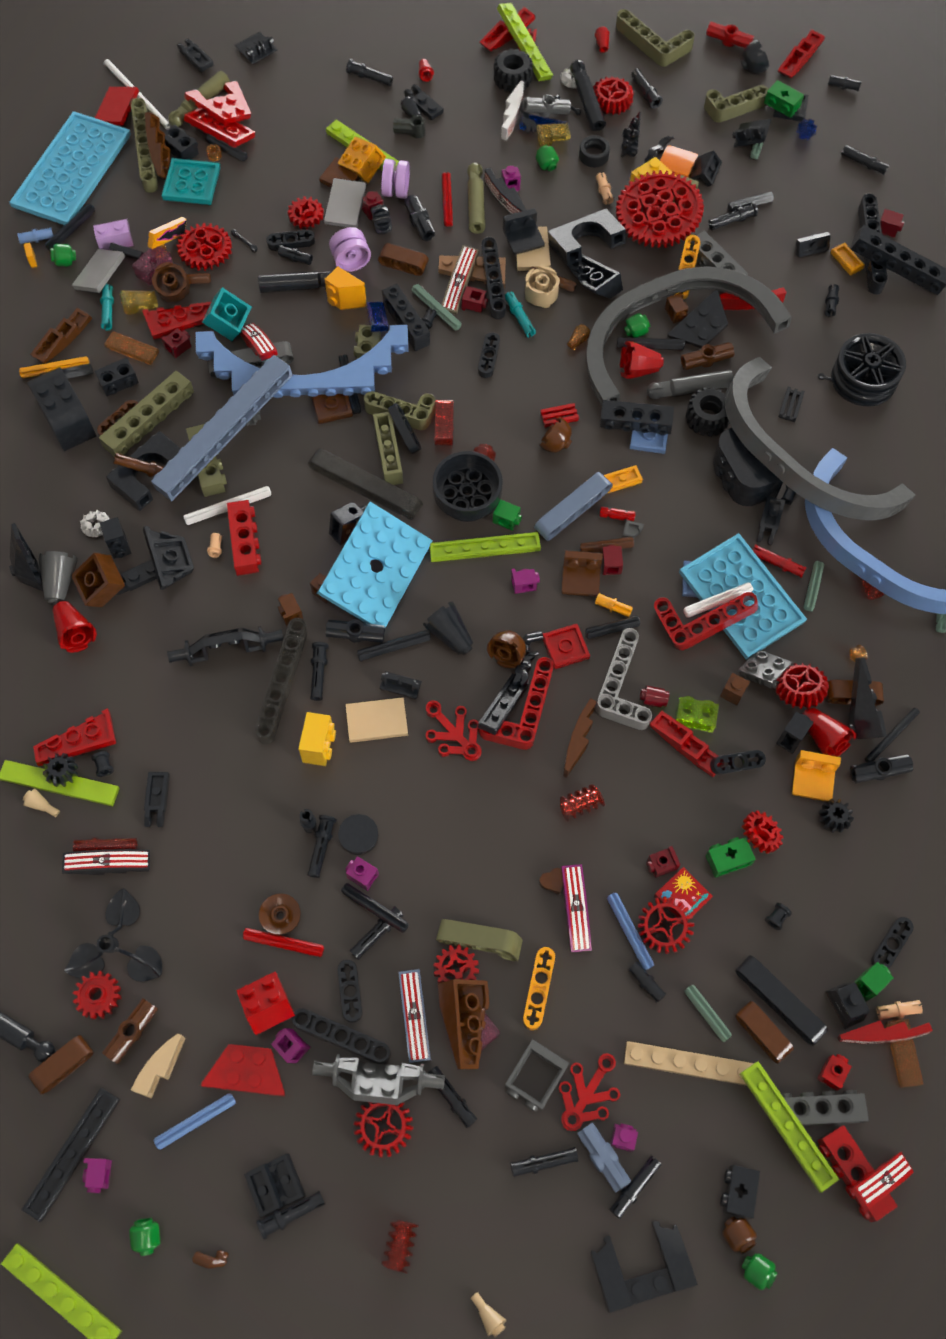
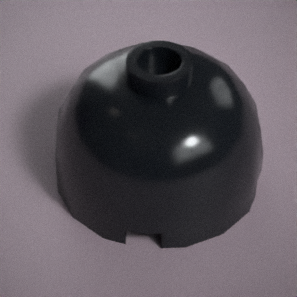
(754, 58)

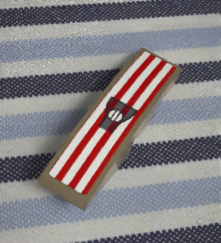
(460, 279)

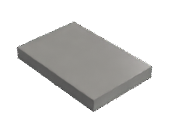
(345, 203)
(98, 270)

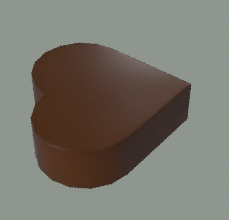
(552, 881)

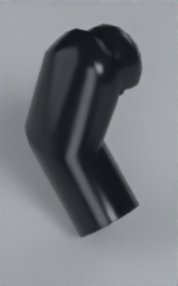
(532, 637)

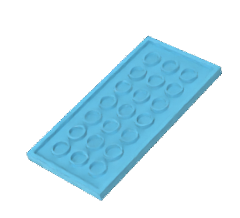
(70, 168)

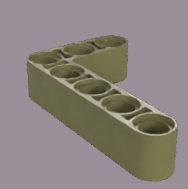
(650, 43)

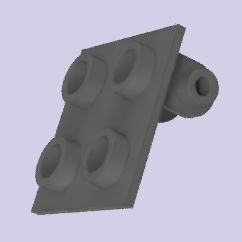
(764, 668)

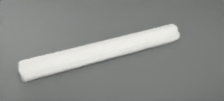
(221, 507)

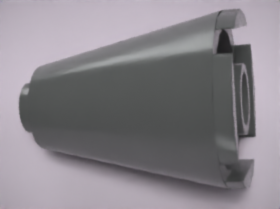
(56, 574)

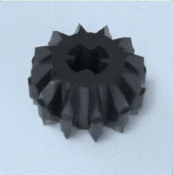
(381, 219)
(53, 771)
(839, 809)

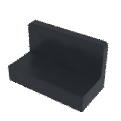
(706, 168)

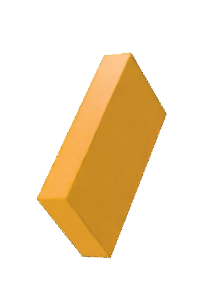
(847, 259)

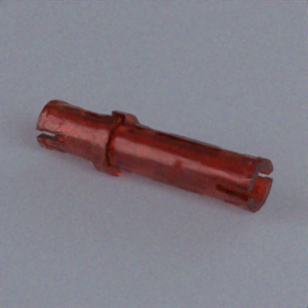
(104, 844)

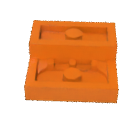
(679, 160)

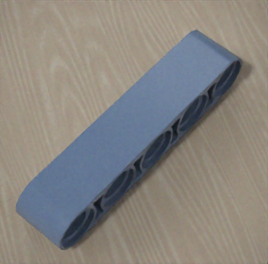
(573, 506)

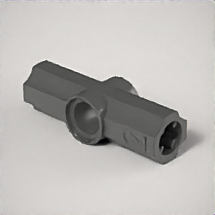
(546, 105)

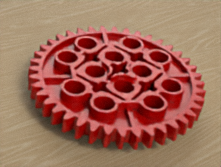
(663, 218)

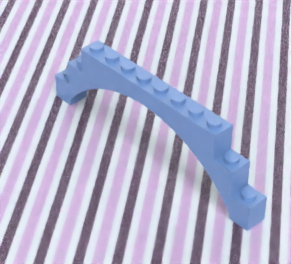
(346, 380)

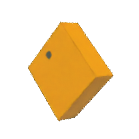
(30, 255)

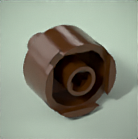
(161, 281)

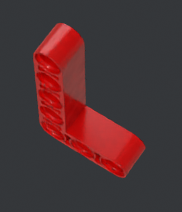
(704, 621)
(530, 711)

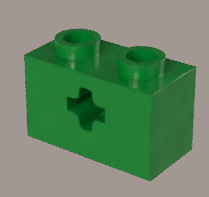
(784, 98)
(721, 864)
(873, 980)

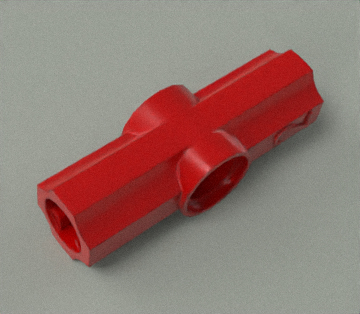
(729, 35)

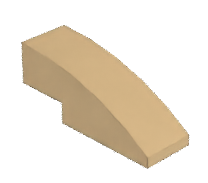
(158, 1066)

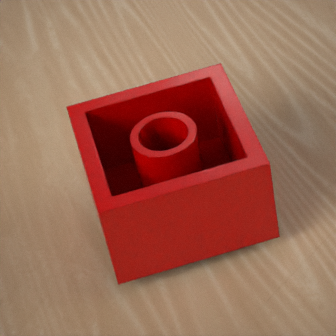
(265, 1003)

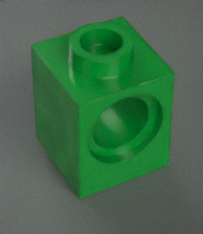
(507, 515)

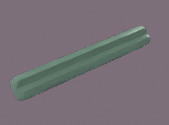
(432, 303)

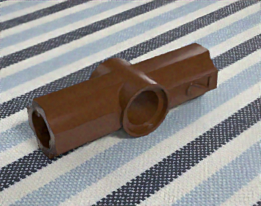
(707, 356)
(121, 1042)

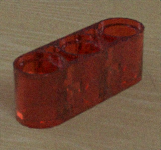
(444, 422)

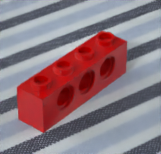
(237, 512)
(855, 1159)

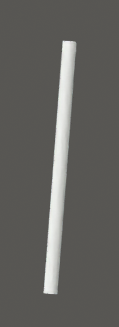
(126, 82)

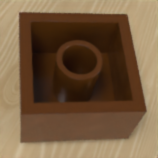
(98, 580)

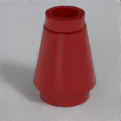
(602, 38)
(425, 70)

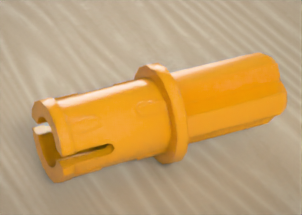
(613, 605)

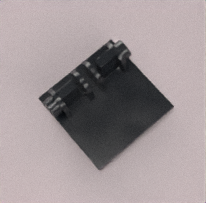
(256, 47)
(751, 132)
(630, 137)

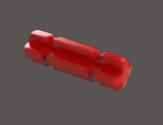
(617, 514)

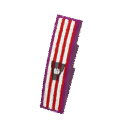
(576, 908)

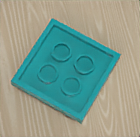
(191, 181)

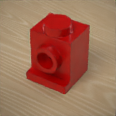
(829, 1076)

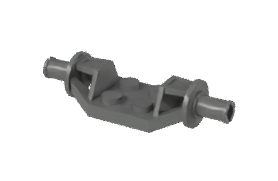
(378, 1081)

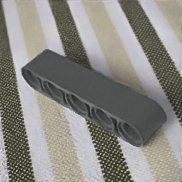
(283, 349)

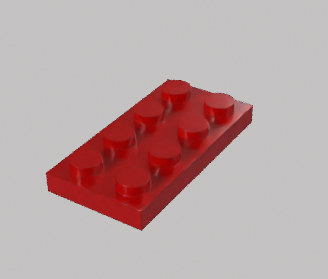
(231, 133)

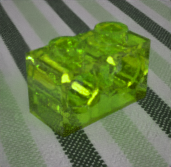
(695, 719)

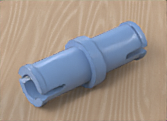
(35, 235)

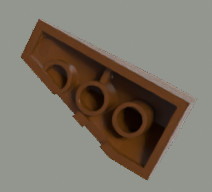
(463, 1012)

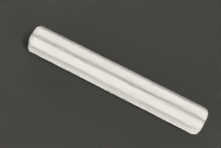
(717, 600)

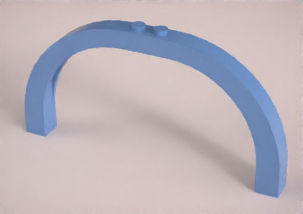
(859, 560)

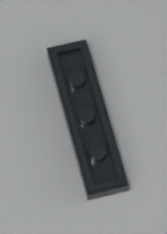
(502, 706)

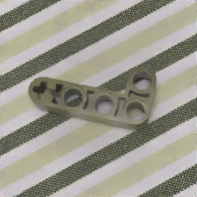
(726, 108)
(425, 408)
(482, 938)

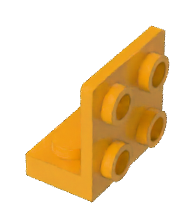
(362, 158)
(814, 775)

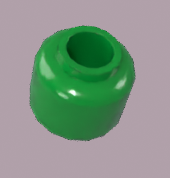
(547, 158)
(62, 255)
(637, 325)
(144, 1236)
(759, 1271)

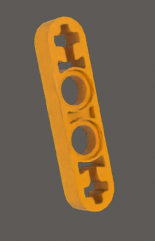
(683, 265)
(536, 987)

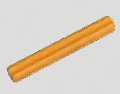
(36, 370)

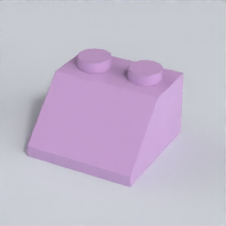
(113, 232)

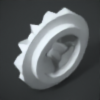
(566, 78)
(87, 527)

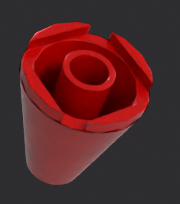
(72, 628)
(828, 733)

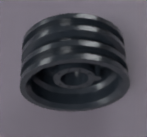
(870, 360)

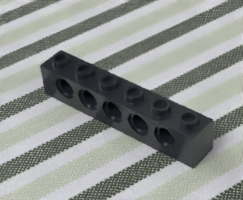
(899, 259)

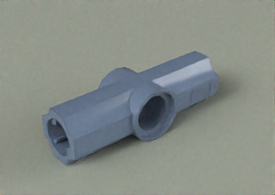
(604, 1157)

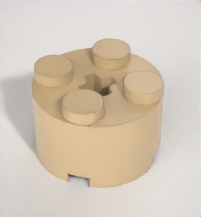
(541, 286)

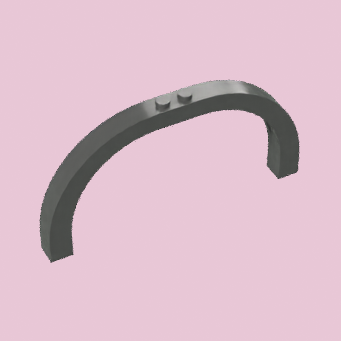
(659, 288)
(789, 470)

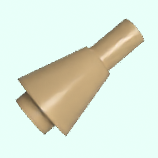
(35, 800)
(491, 1319)

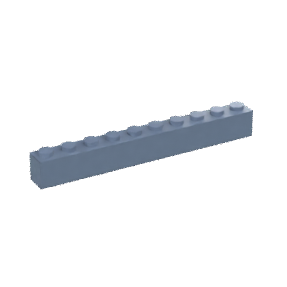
(222, 428)

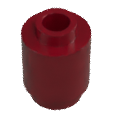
(654, 696)

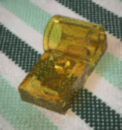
(552, 132)
(136, 300)

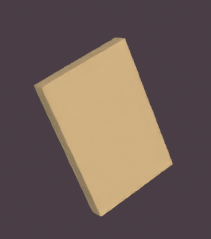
(536, 257)
(376, 720)

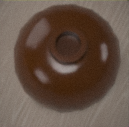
(557, 436)
(507, 648)

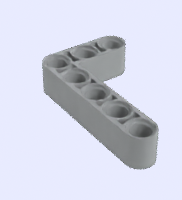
(616, 681)

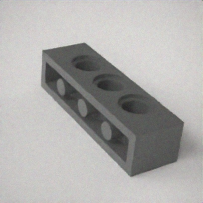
(713, 255)
(855, 1108)

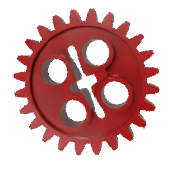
(204, 246)

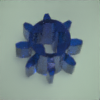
(806, 129)

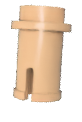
(215, 545)

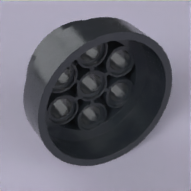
(462, 468)

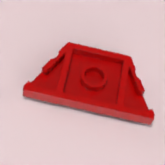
(246, 1071)

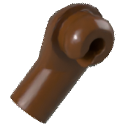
(211, 1262)

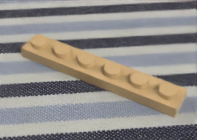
(685, 1063)

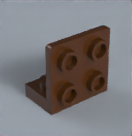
(581, 573)

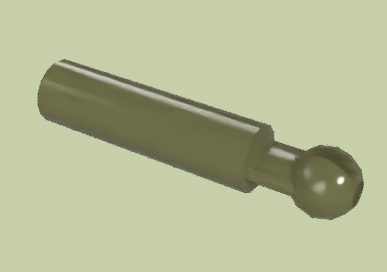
(208, 90)
(476, 199)

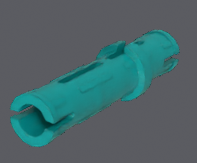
(107, 301)
(517, 310)

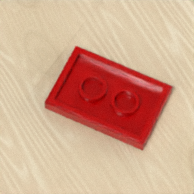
(117, 105)

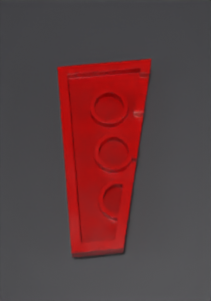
(165, 321)

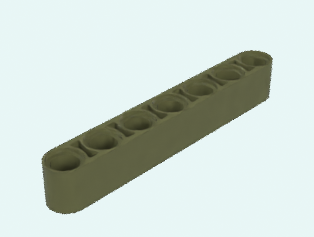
(146, 167)

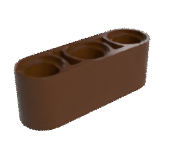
(403, 259)
(841, 690)
(764, 1032)
(60, 1064)

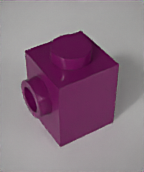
(361, 873)

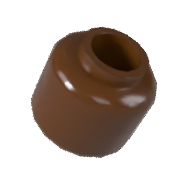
(739, 1234)

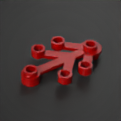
(455, 733)
(586, 1095)

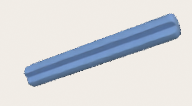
(630, 931)
(194, 1121)

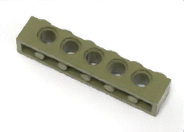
(146, 414)

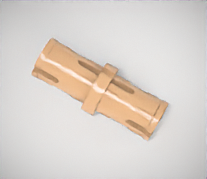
(604, 188)
(899, 1009)

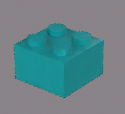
(226, 314)

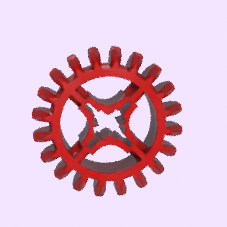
(613, 95)
(802, 686)
(660, 908)
(375, 1144)

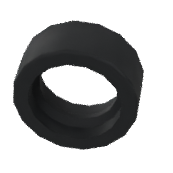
(594, 142)

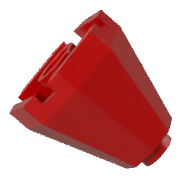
(639, 360)

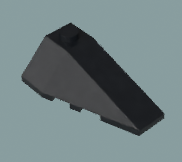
(597, 277)
(23, 560)
(863, 714)

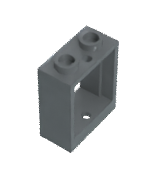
(549, 1057)

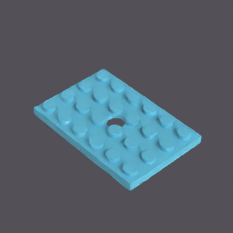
(734, 565)
(352, 582)

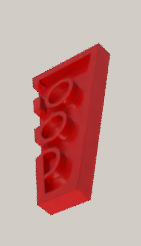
(87, 737)

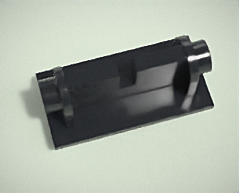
(400, 684)

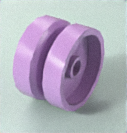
(395, 179)
(350, 249)

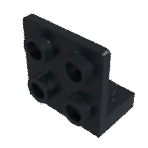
(522, 231)

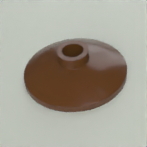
(279, 904)

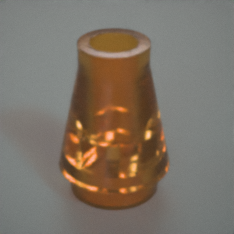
(579, 335)

